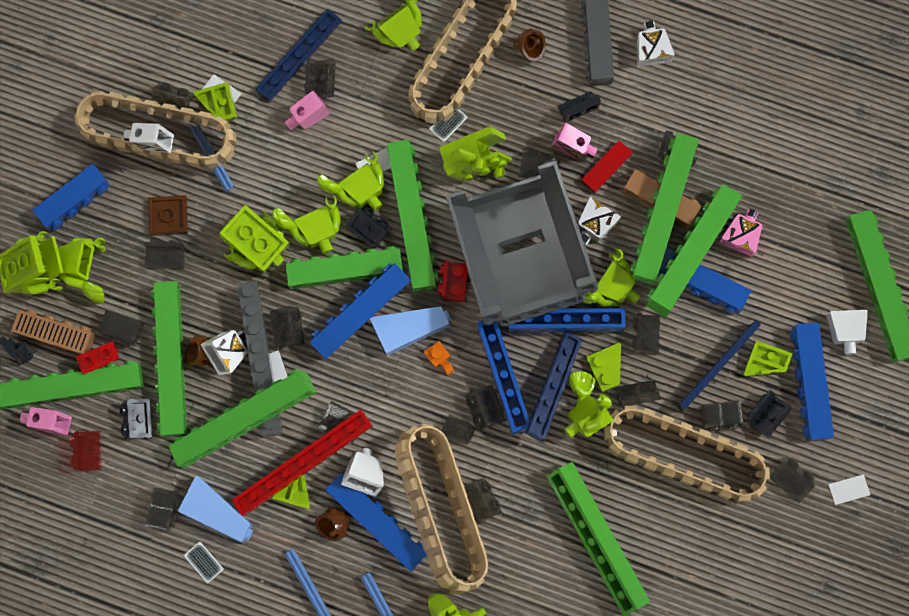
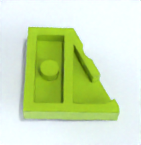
(218, 101)
(766, 360)
(606, 367)
(295, 493)

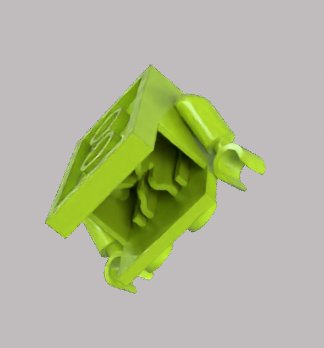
(473, 157)
(255, 239)
(31, 265)

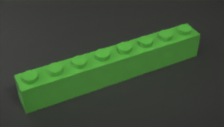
(665, 208)
(411, 216)
(694, 250)
(881, 283)
(169, 359)
(71, 385)
(242, 419)
(598, 539)

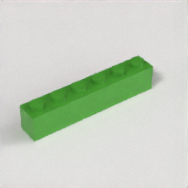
(340, 268)

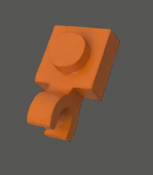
(438, 356)

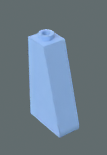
(409, 327)
(214, 511)

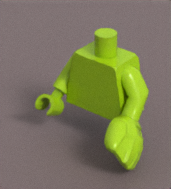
(400, 26)
(360, 187)
(313, 228)
(76, 263)
(614, 285)
(588, 414)

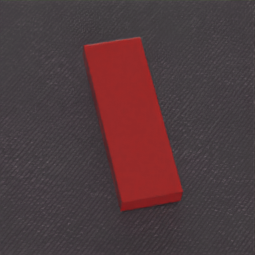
(606, 166)

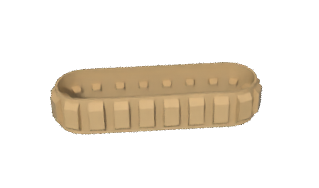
(99, 98)
(446, 112)
(702, 436)
(459, 503)

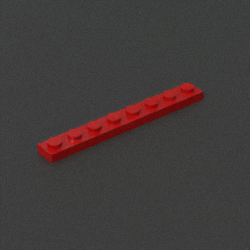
(302, 463)

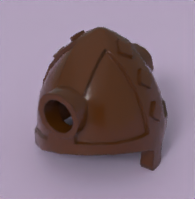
(529, 45)
(195, 354)
(332, 524)

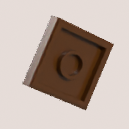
(168, 215)

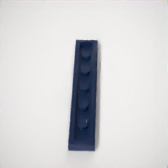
(298, 55)
(718, 366)
(553, 386)

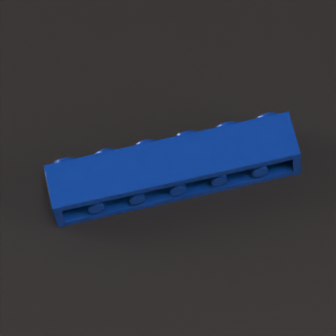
(712, 286)
(360, 310)
(574, 321)
(503, 377)
(812, 382)
(378, 523)

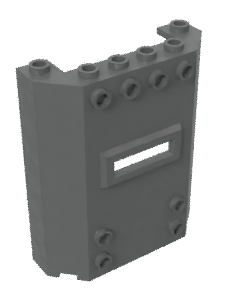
(534, 277)

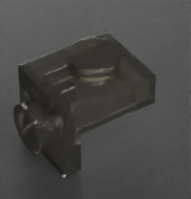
(458, 429)

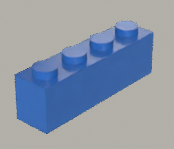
(71, 198)

